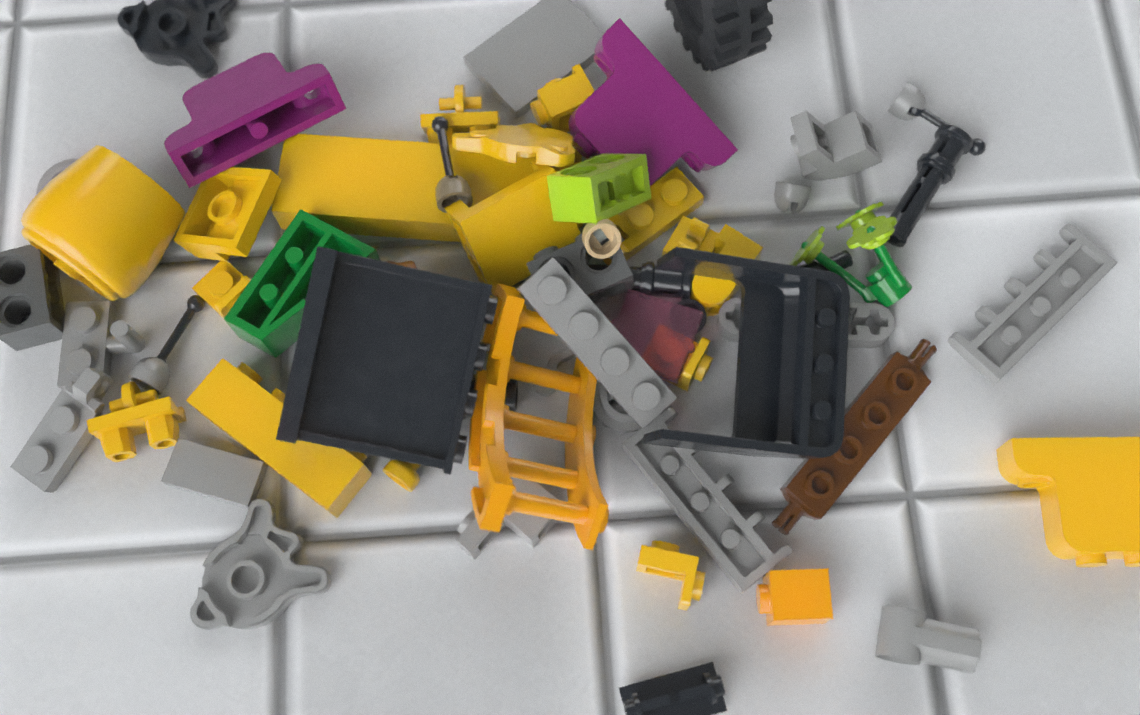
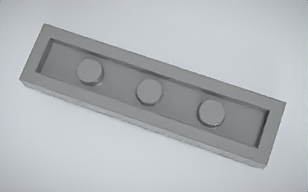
(596, 343)

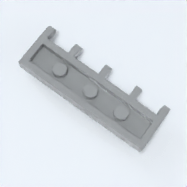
(1034, 307)
(705, 507)

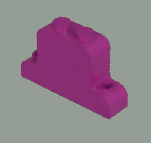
(644, 111)
(248, 113)

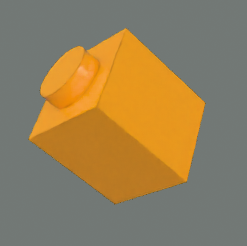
(795, 597)

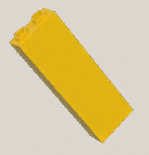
(381, 184)

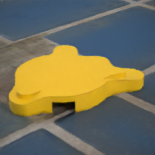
(523, 140)

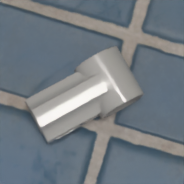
(913, 639)

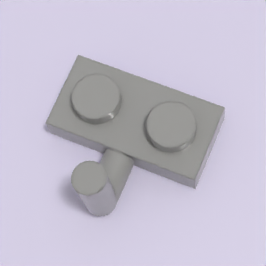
(92, 338)

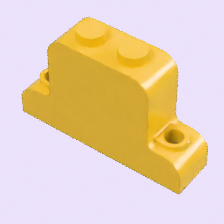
(1084, 492)

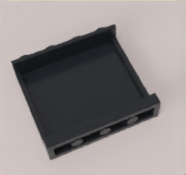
(386, 360)

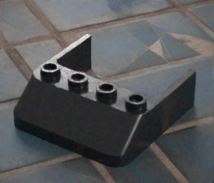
(787, 358)

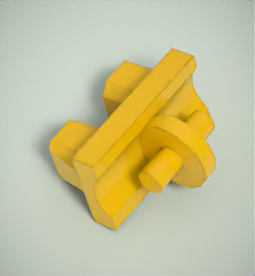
(460, 120)
(134, 415)

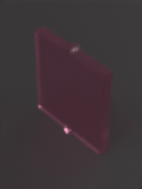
(659, 332)

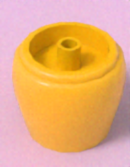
(103, 223)

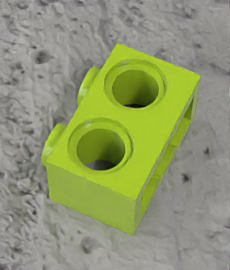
(599, 187)

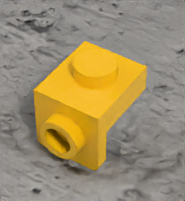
(666, 561)

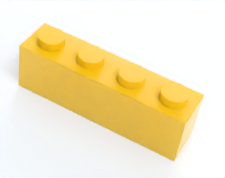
(252, 416)

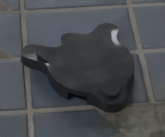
(178, 31)

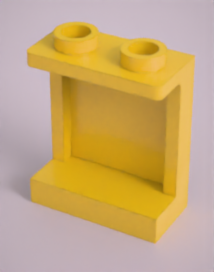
(510, 228)

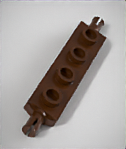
(866, 426)

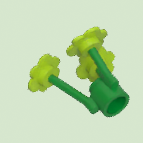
(870, 232)

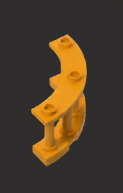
(491, 416)

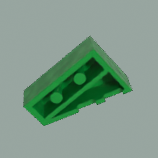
(275, 298)

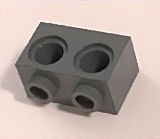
(595, 284)
(35, 293)

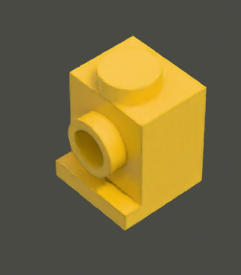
(560, 99)

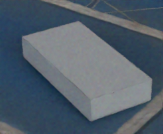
(214, 473)

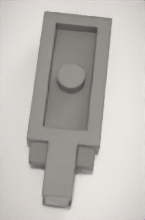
(63, 431)

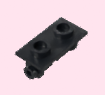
(678, 693)

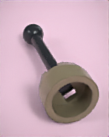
(450, 187)

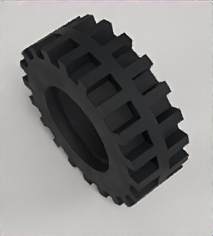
(721, 29)

